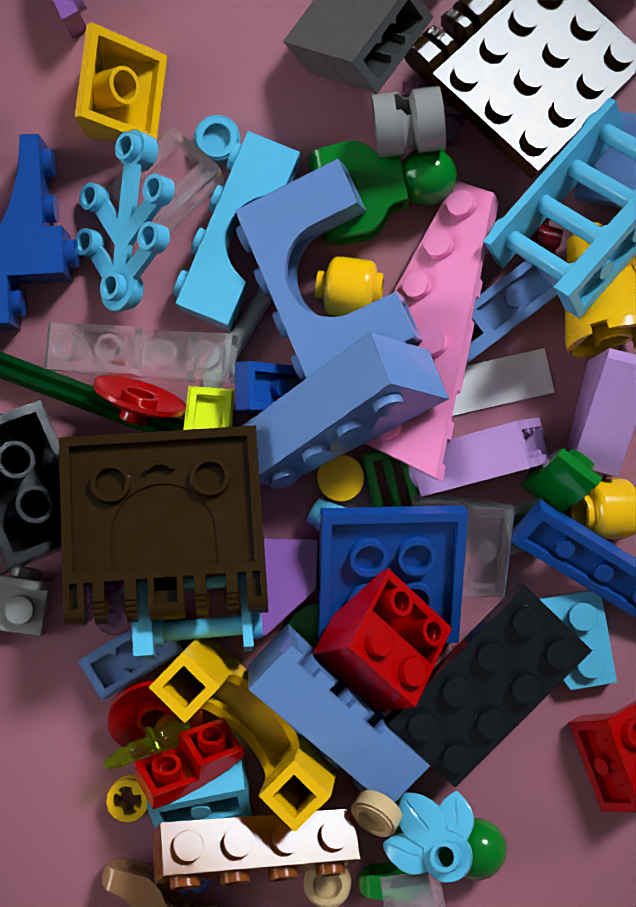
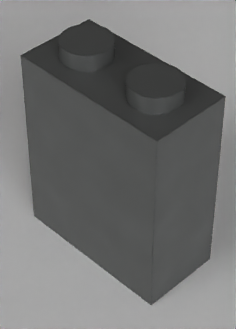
(357, 39)

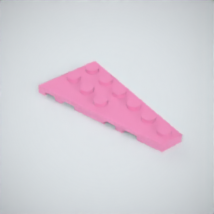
(441, 296)

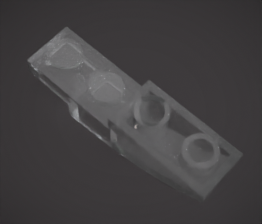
(141, 353)

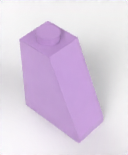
(606, 411)
(487, 455)

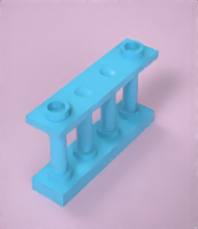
(610, 246)
(153, 634)

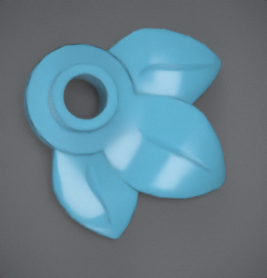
(426, 831)

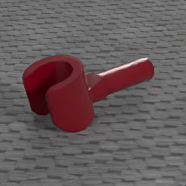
(548, 236)

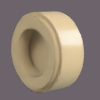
(376, 813)
(327, 890)

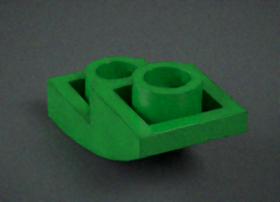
(562, 479)

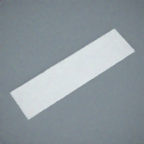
(504, 381)

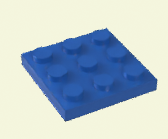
(415, 542)

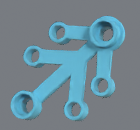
(121, 280)

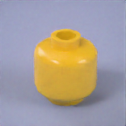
(348, 285)
(608, 509)

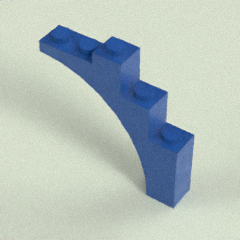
(29, 244)

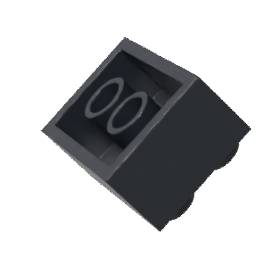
(28, 487)

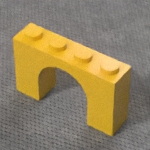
(213, 680)

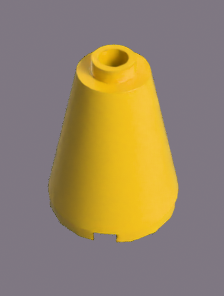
(609, 319)

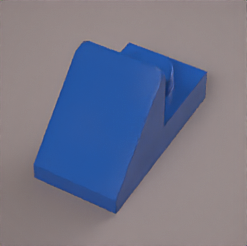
(262, 384)

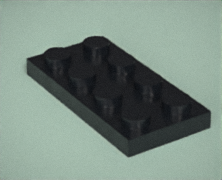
(489, 684)

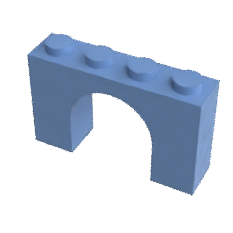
(279, 232)

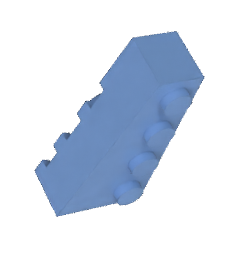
(344, 406)
(333, 716)

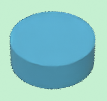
(217, 137)

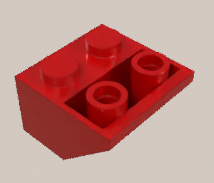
(384, 643)

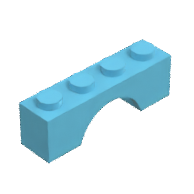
(212, 286)

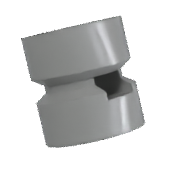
(409, 122)

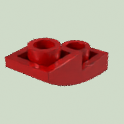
(199, 758)

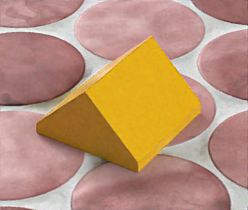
(118, 85)

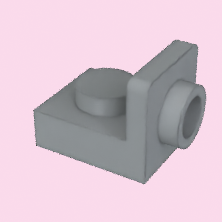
(24, 601)

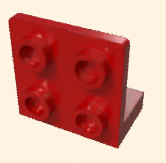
(609, 756)

